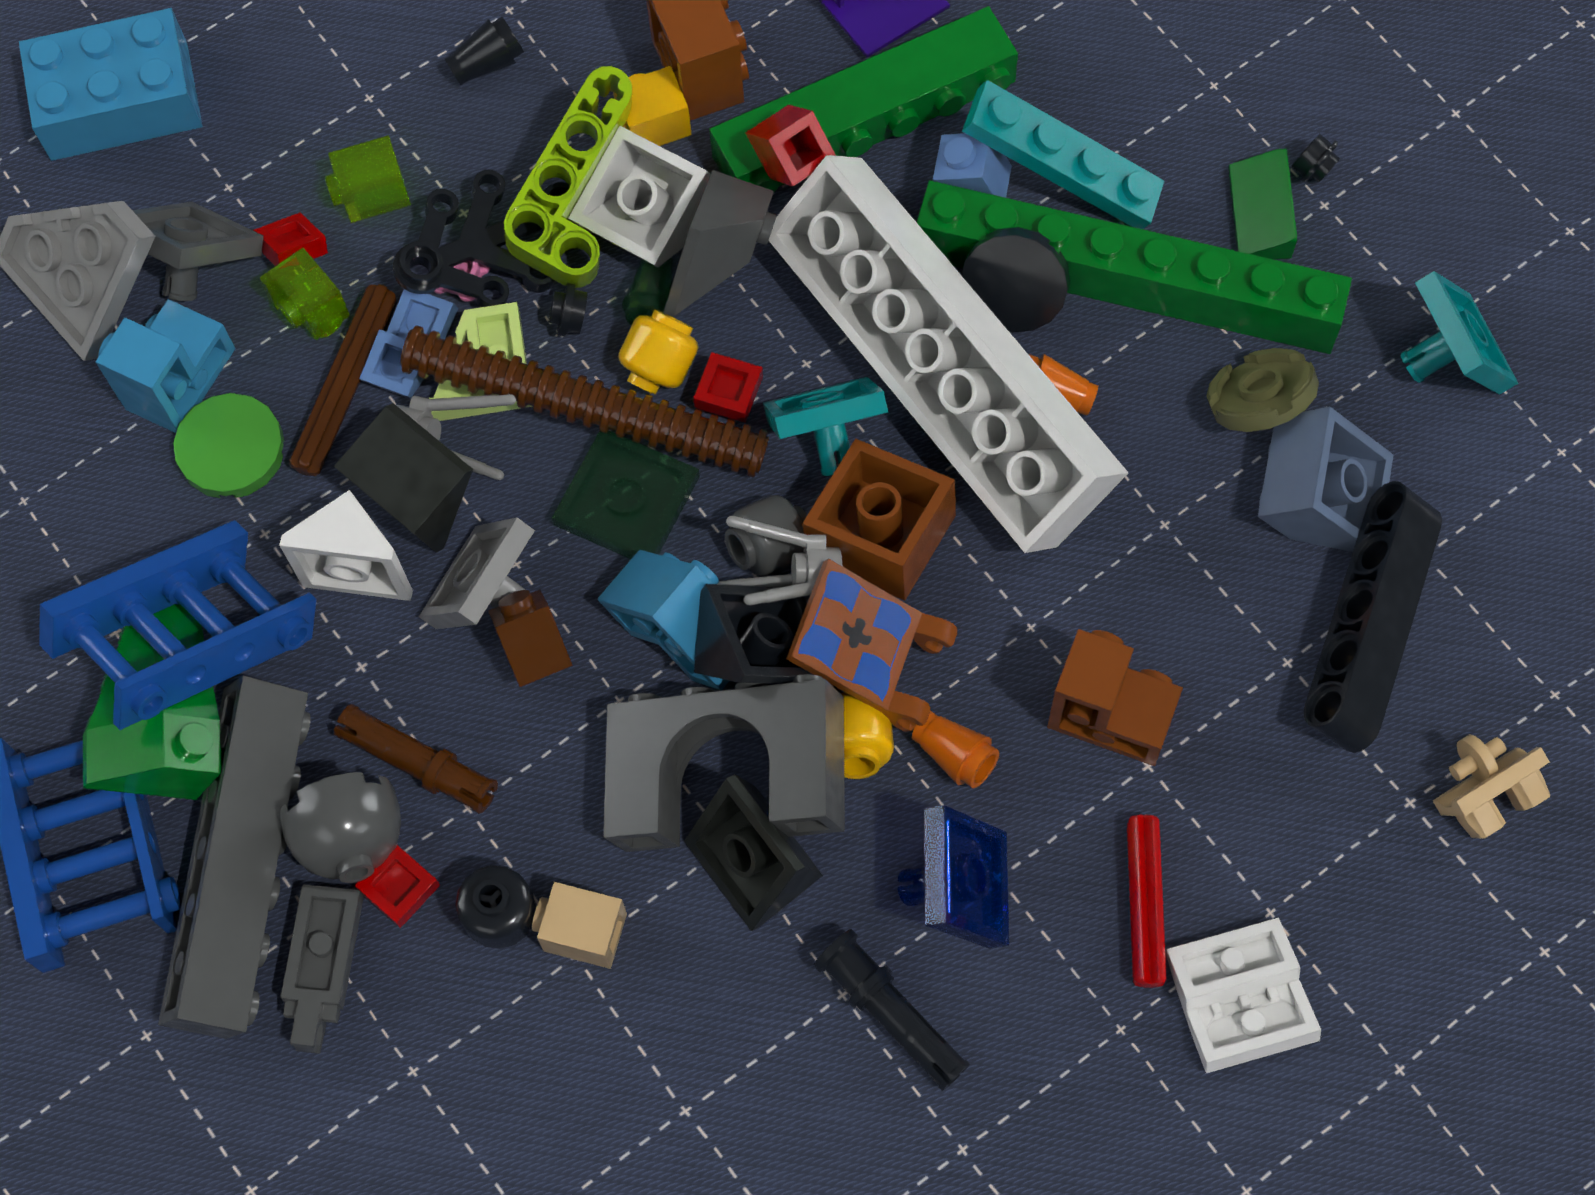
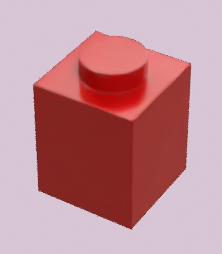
(790, 144)

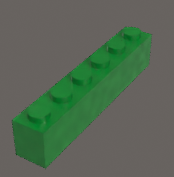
(883, 94)

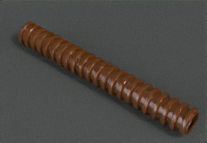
(584, 401)

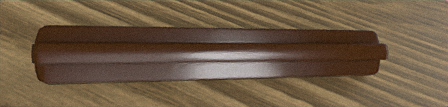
(342, 381)

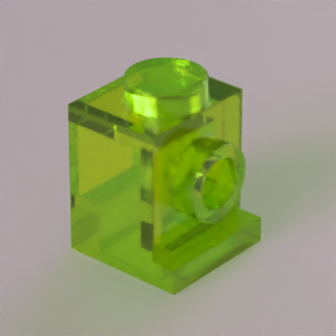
(305, 295)

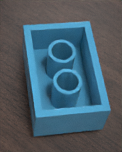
(110, 84)

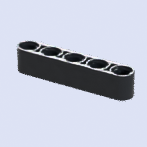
(1373, 617)

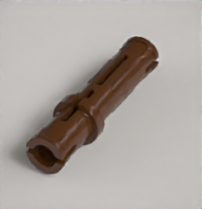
(434, 768)

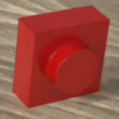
(289, 235)
(728, 387)
(398, 886)

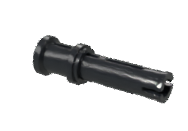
(873, 990)

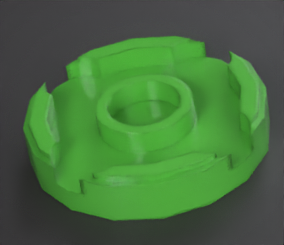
(229, 445)

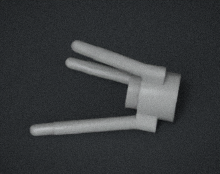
(421, 408)
(804, 565)

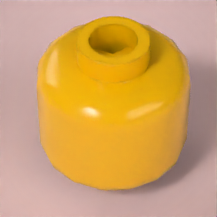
(658, 351)
(866, 739)

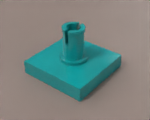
(1461, 338)
(825, 414)

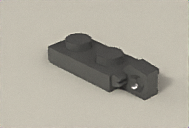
(320, 962)

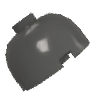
(343, 826)

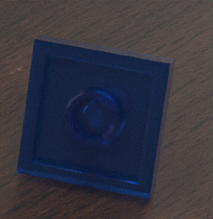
(961, 878)

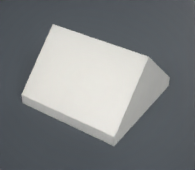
(345, 552)

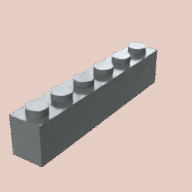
(235, 862)

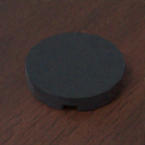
(1018, 277)

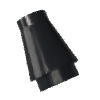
(485, 51)

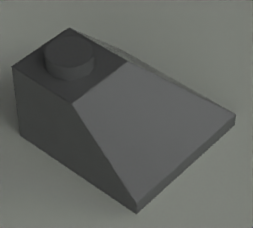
(720, 237)

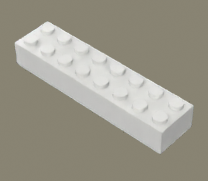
(944, 354)

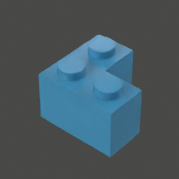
(165, 364)
(660, 603)

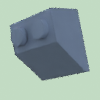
(1321, 478)

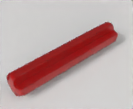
(1146, 901)

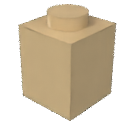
(579, 924)

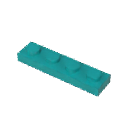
(1063, 155)

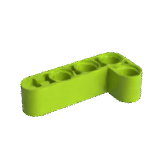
(576, 169)

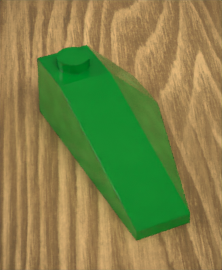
(159, 756)

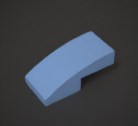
(383, 362)

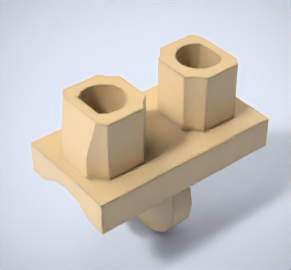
(1473, 798)

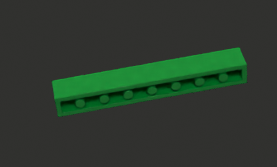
(1153, 269)

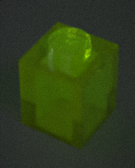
(367, 179)

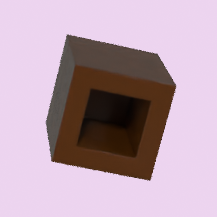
(529, 636)

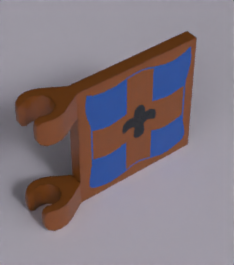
(861, 641)

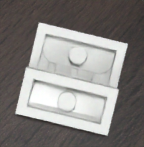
(1242, 995)

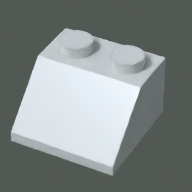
(641, 198)

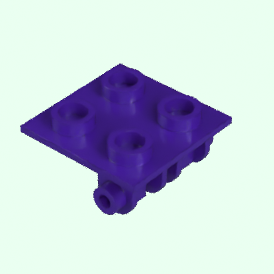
(881, 22)

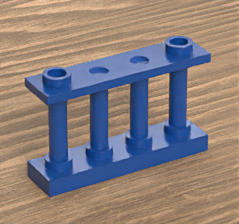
(156, 583)
(34, 878)

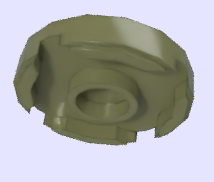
(1263, 391)

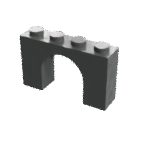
(657, 736)

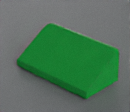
(1263, 205)

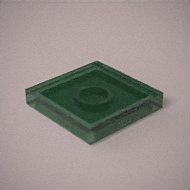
(625, 496)

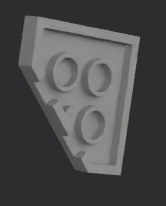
(77, 266)

